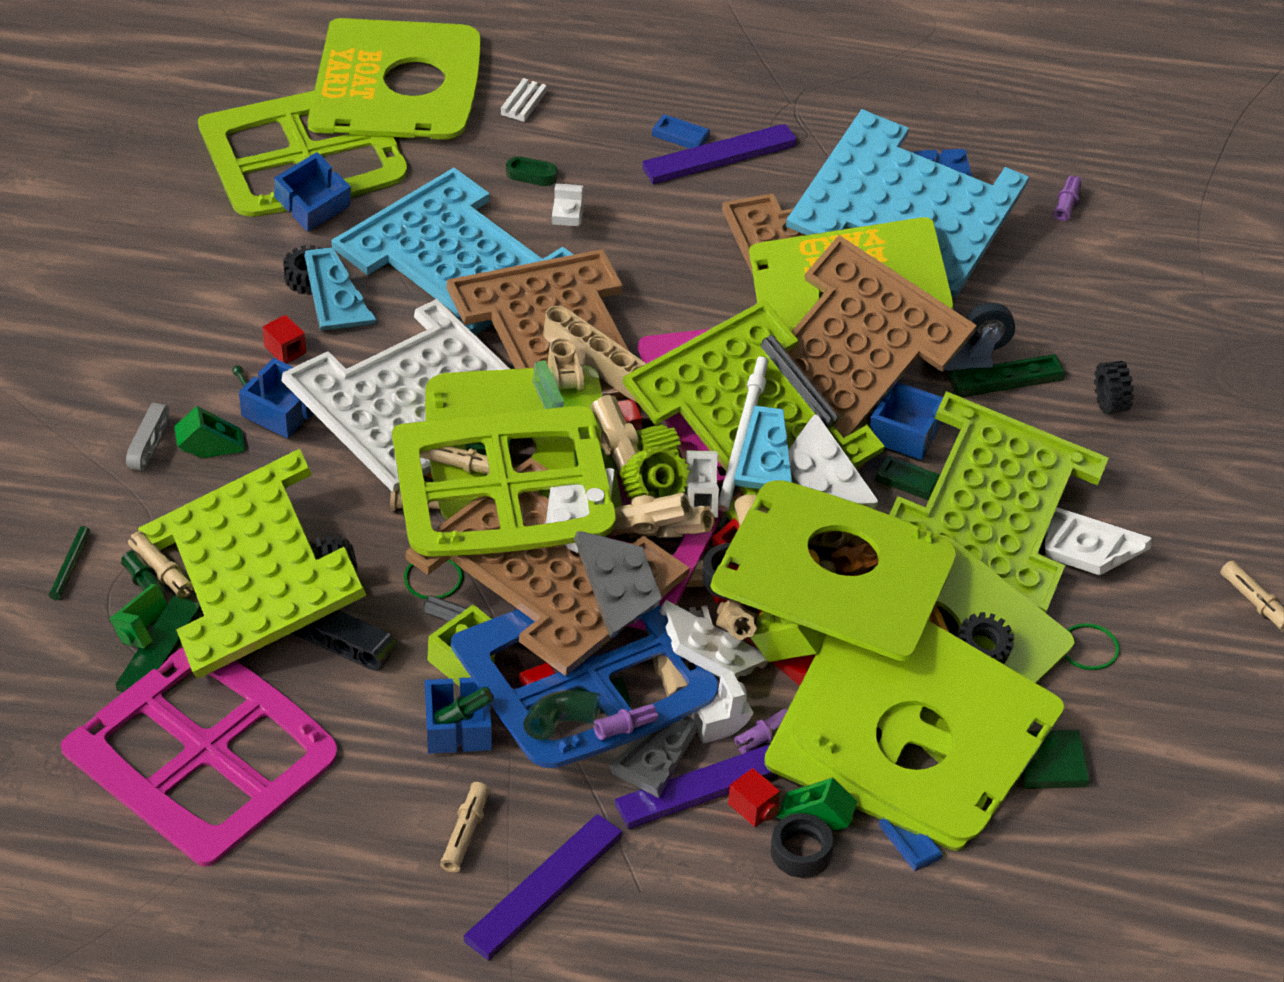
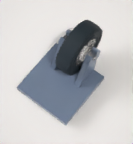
(993, 331)

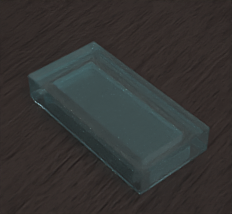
(546, 386)

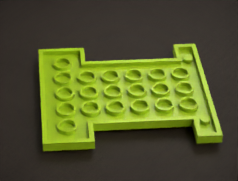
(709, 387)
(1002, 493)
(252, 565)

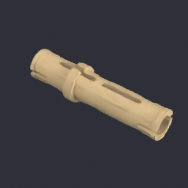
(468, 460)
(167, 571)
(1235, 575)
(469, 816)

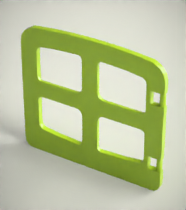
(287, 111)
(502, 481)
(898, 729)

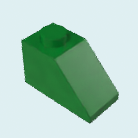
(208, 434)
(824, 800)

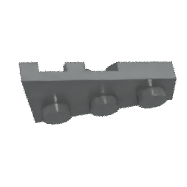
(655, 756)

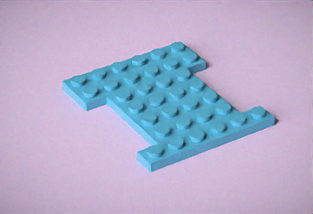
(878, 182)
(436, 238)

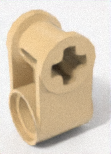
(565, 364)

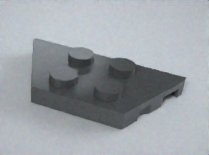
(618, 579)

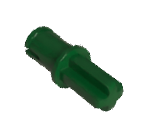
(141, 573)
(464, 707)

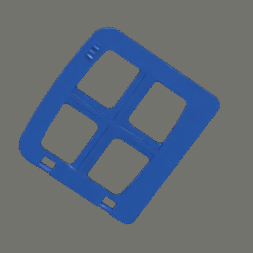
(480, 642)

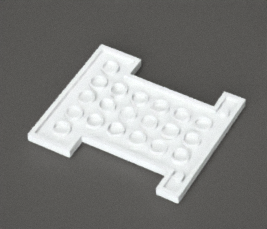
(388, 388)

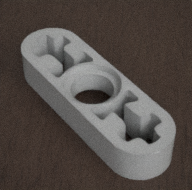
(147, 436)

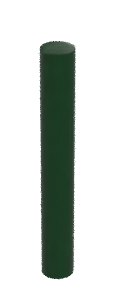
(69, 563)

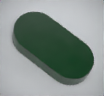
(531, 171)

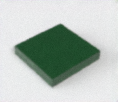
(1057, 762)

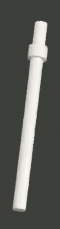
(755, 386)

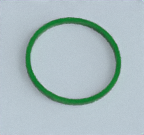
(440, 596)
(1088, 625)

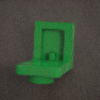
(139, 613)

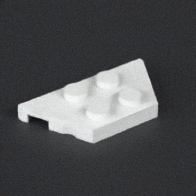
(823, 465)
(571, 502)
(1091, 543)
(708, 645)

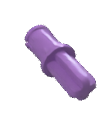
(1068, 198)
(624, 721)
(762, 732)

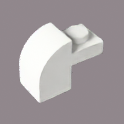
(568, 204)
(702, 479)
(726, 713)

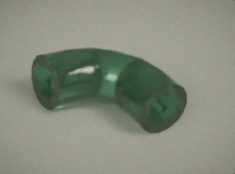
(559, 708)

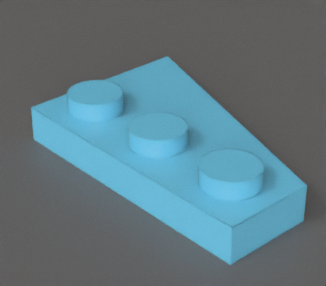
(333, 293)
(764, 450)

